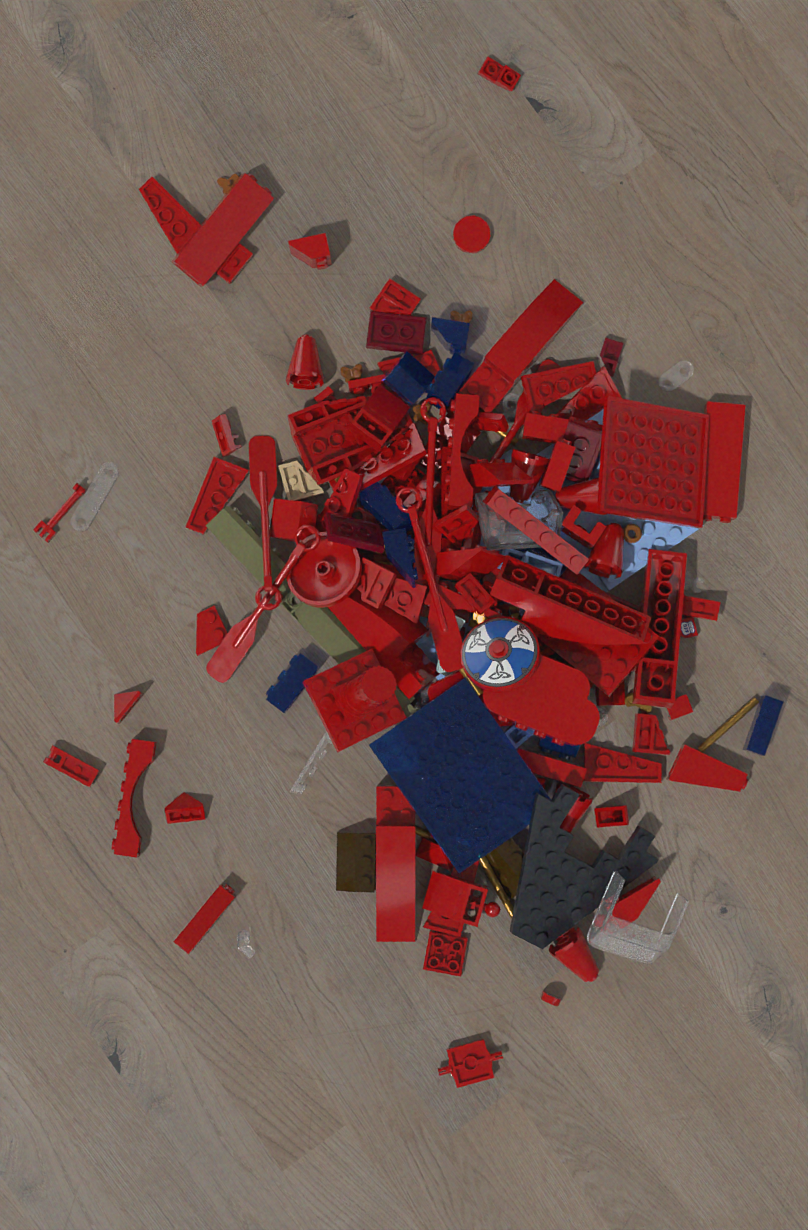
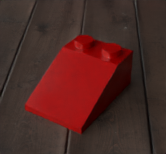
(497, 474)

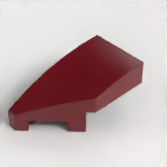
(610, 354)

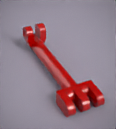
(48, 528)

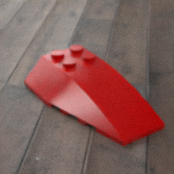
(326, 442)

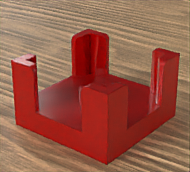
(579, 533)

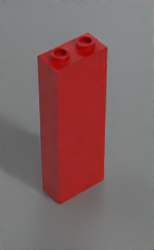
(223, 229)
(723, 460)

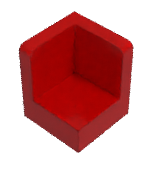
(680, 708)

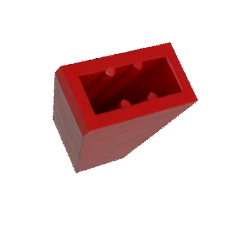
(557, 465)

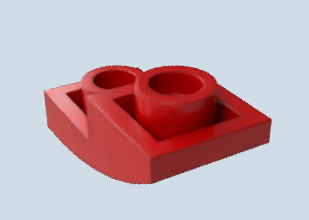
(499, 75)

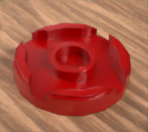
(471, 234)

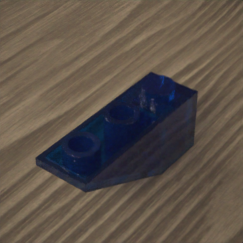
(398, 553)

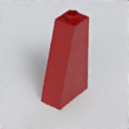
(553, 768)
(703, 770)
(205, 918)

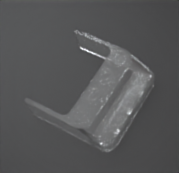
(628, 938)

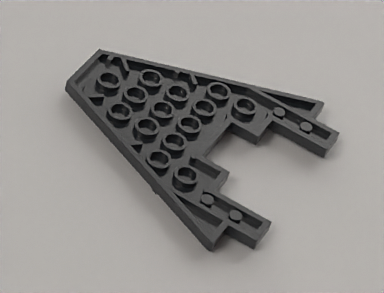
(558, 887)

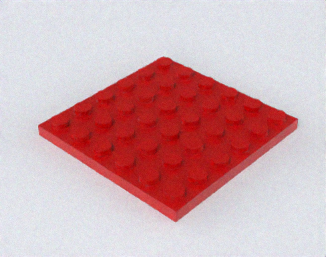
(653, 462)

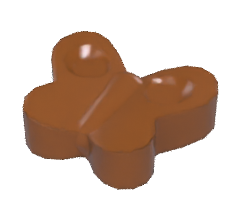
(226, 184)
(465, 317)
(352, 374)
(417, 417)

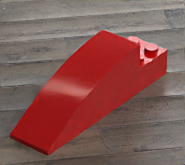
(521, 346)
(662, 601)
(565, 609)
(392, 640)
(394, 866)

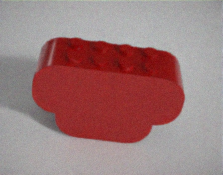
(549, 704)

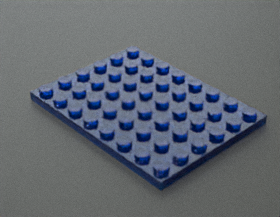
(460, 774)

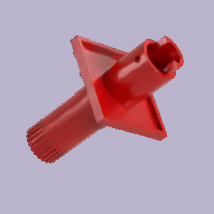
(355, 699)

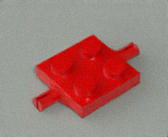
(470, 1063)

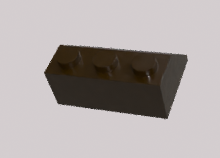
(355, 862)
(507, 863)

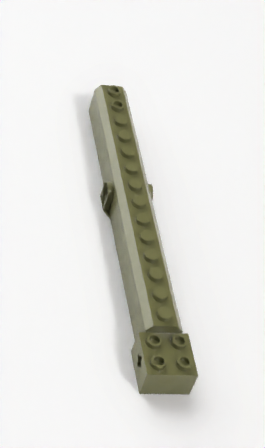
(318, 622)

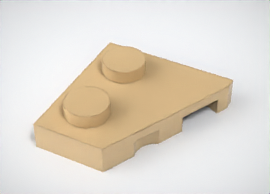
(298, 482)

